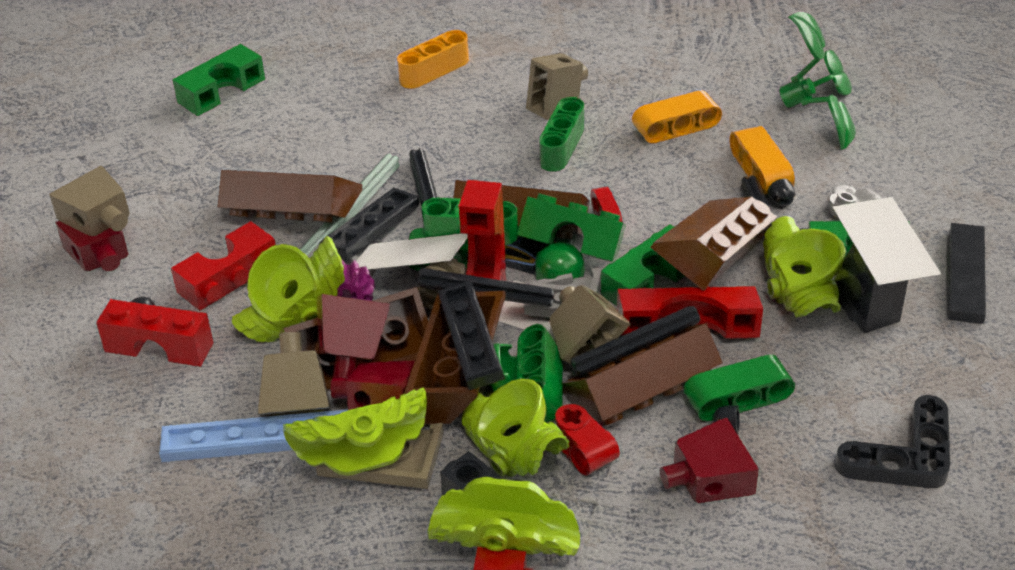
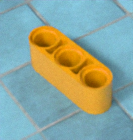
(433, 59)
(676, 116)
(760, 156)

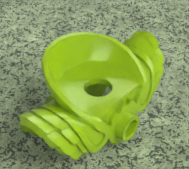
(815, 249)
(286, 288)
(513, 404)
(361, 436)
(505, 516)

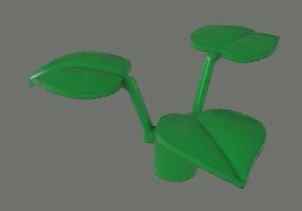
(802, 89)

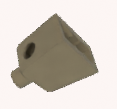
(552, 80)
(91, 203)
(584, 321)
(292, 380)

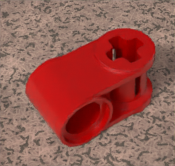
(589, 442)

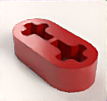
(603, 200)

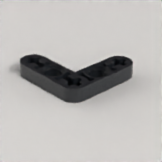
(913, 460)

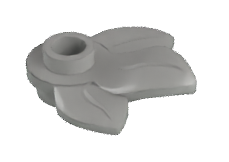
(847, 194)

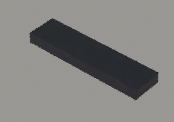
(372, 222)
(967, 273)
(470, 336)

